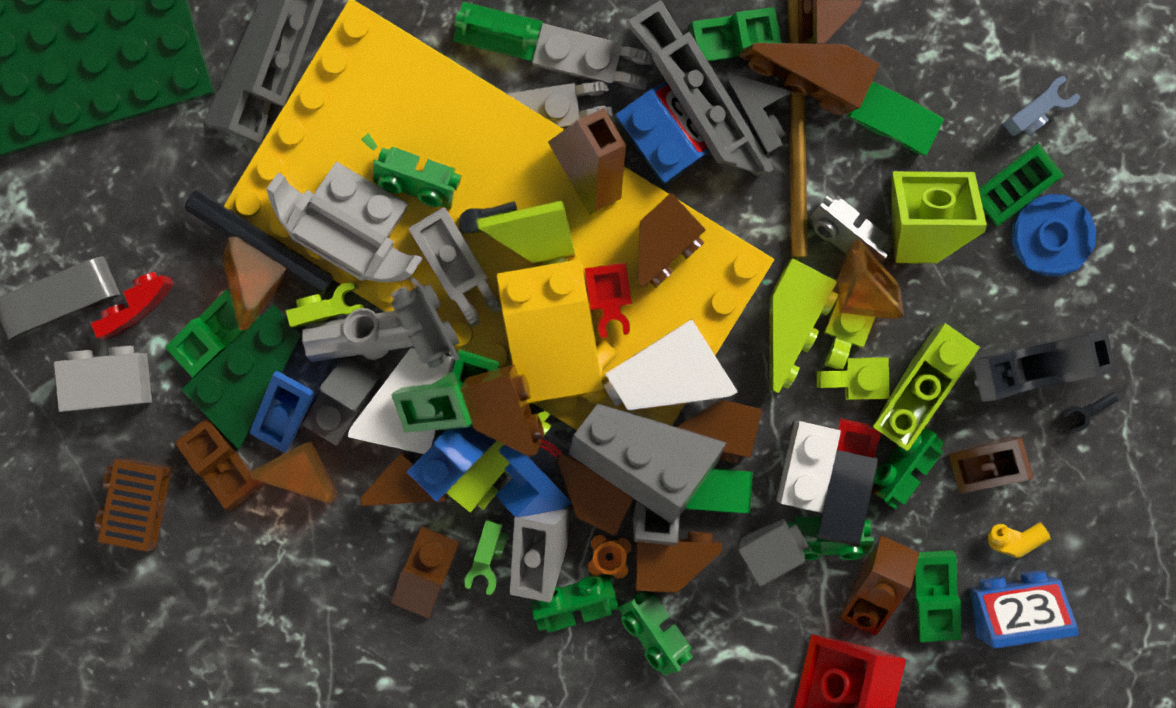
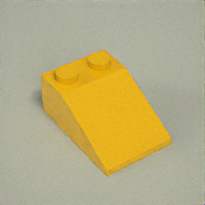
(551, 330)

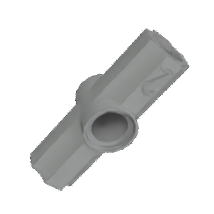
(346, 336)

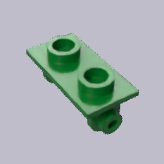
(497, 31)
(397, 173)
(894, 478)
(817, 547)
(591, 595)
(664, 649)

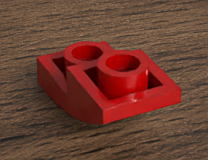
(141, 298)

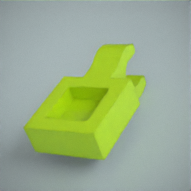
(314, 310)
(846, 331)
(862, 378)

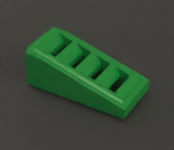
(1046, 163)

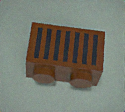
(133, 504)

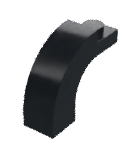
(1043, 365)

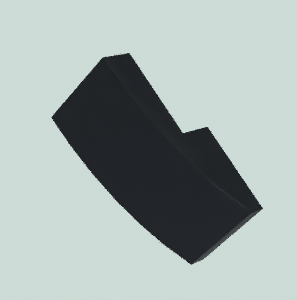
(847, 498)

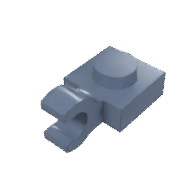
(1033, 115)

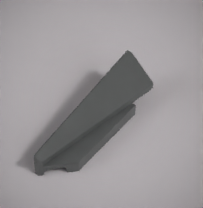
(263, 67)
(699, 91)

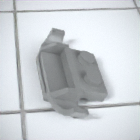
(346, 224)

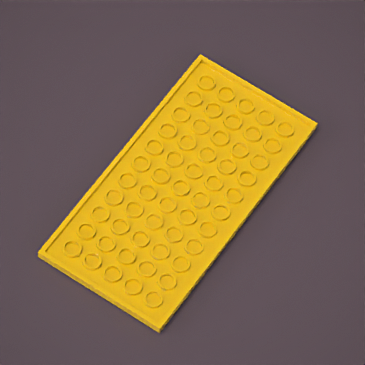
(423, 103)

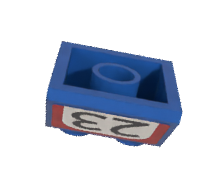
(662, 134)
(1021, 610)

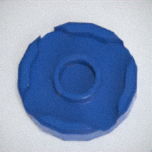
(1053, 235)

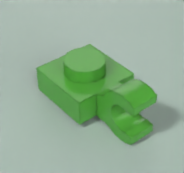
(490, 544)

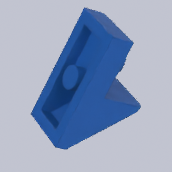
(282, 411)
(449, 459)
(529, 489)

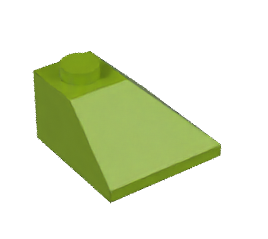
(934, 214)
(535, 233)

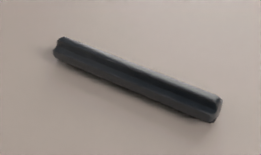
(233, 225)

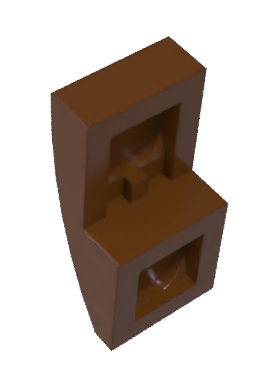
(219, 464)

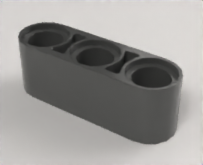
(57, 298)

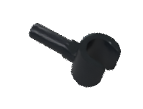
(469, 218)
(1090, 410)

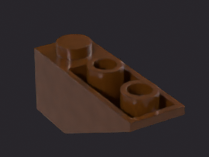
(824, 71)

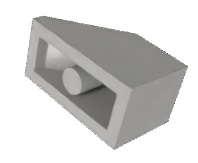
(538, 553)

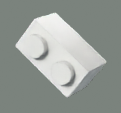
(808, 466)

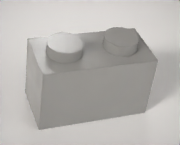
(102, 381)

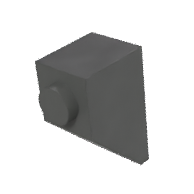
(773, 550)

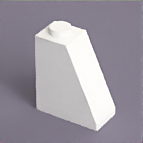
(669, 372)
(380, 419)

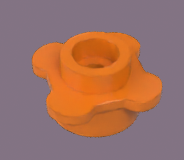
(617, 565)

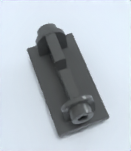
(834, 224)
(417, 308)

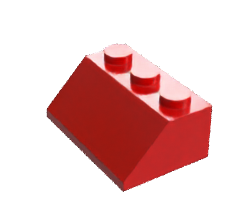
(848, 676)

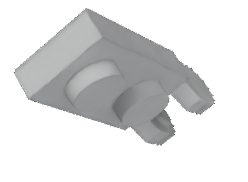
(588, 56)
(560, 102)
(453, 262)

